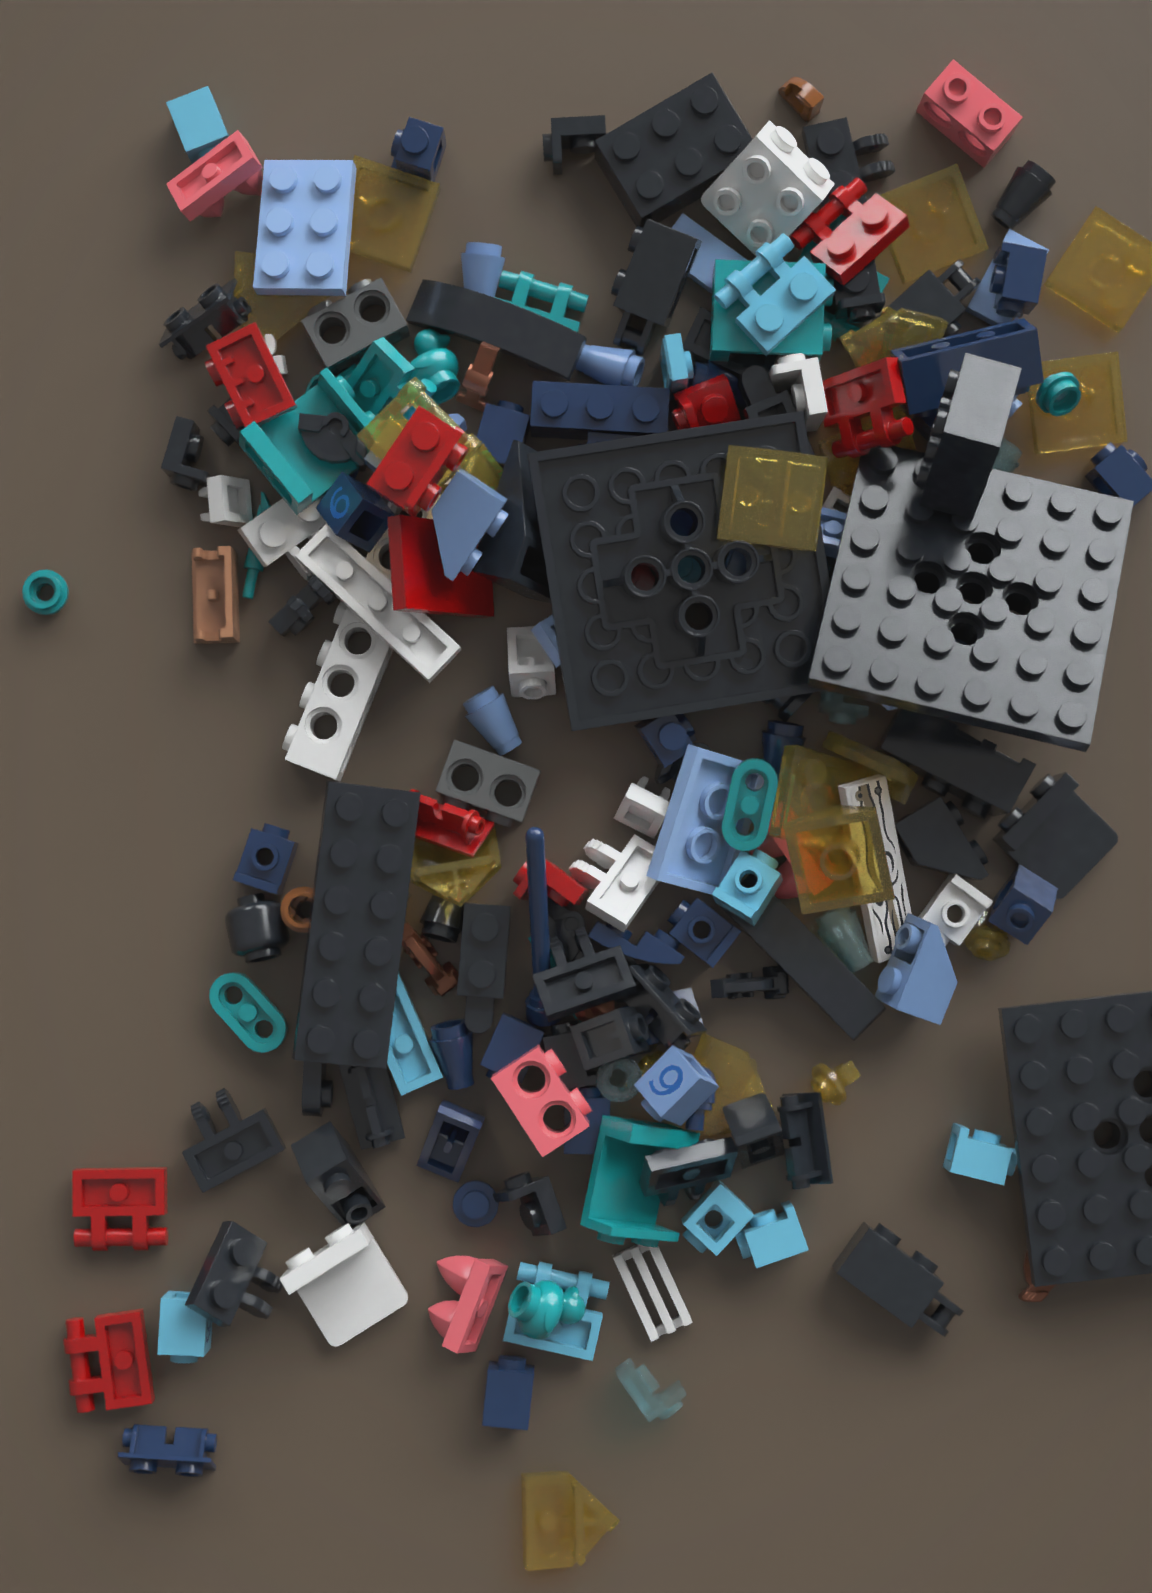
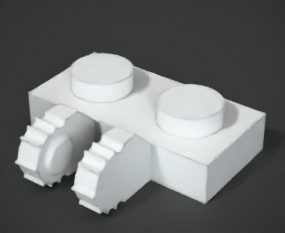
(279, 531)
(624, 887)

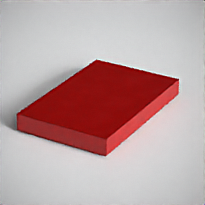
(420, 578)

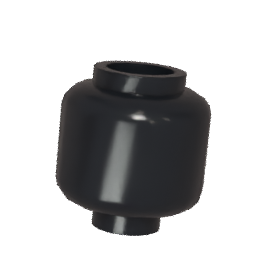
(256, 929)

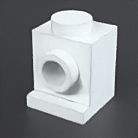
(960, 893)

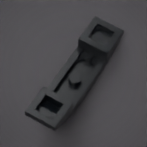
(499, 323)

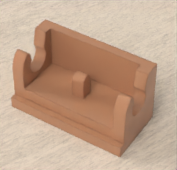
(215, 596)

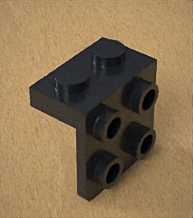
(1056, 834)

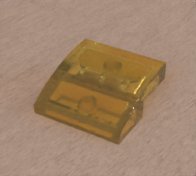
(772, 498)

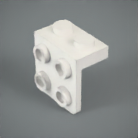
(767, 188)
(345, 1283)

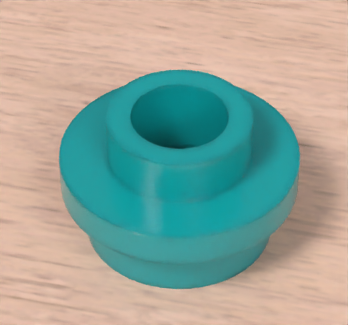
(1059, 394)
(32, 589)

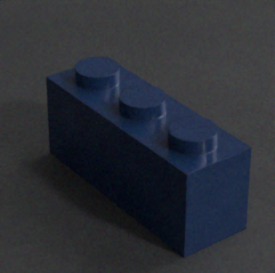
(928, 364)
(579, 408)

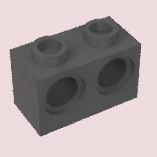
(359, 333)
(492, 772)

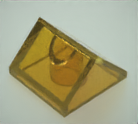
(838, 858)

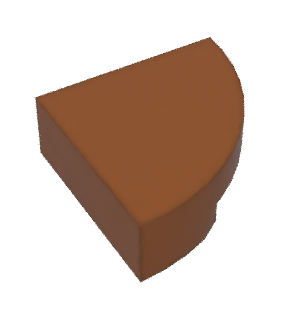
(802, 97)

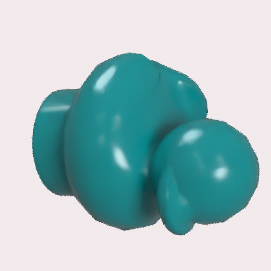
(436, 364)
(542, 1305)

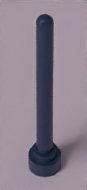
(538, 921)

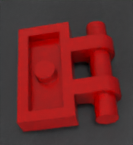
(858, 239)
(864, 393)
(120, 1192)
(122, 1356)

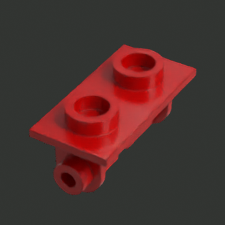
(451, 826)

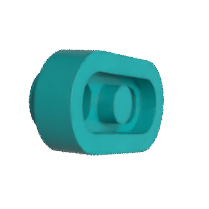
(750, 804)
(247, 1014)

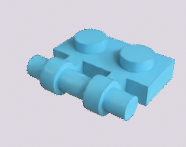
(782, 306)
(572, 1340)

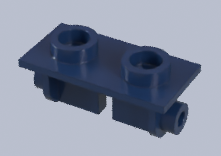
(150, 1450)

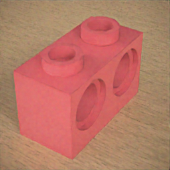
(968, 113)
(531, 1105)

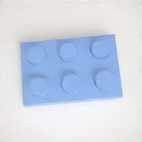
(305, 227)
(691, 837)

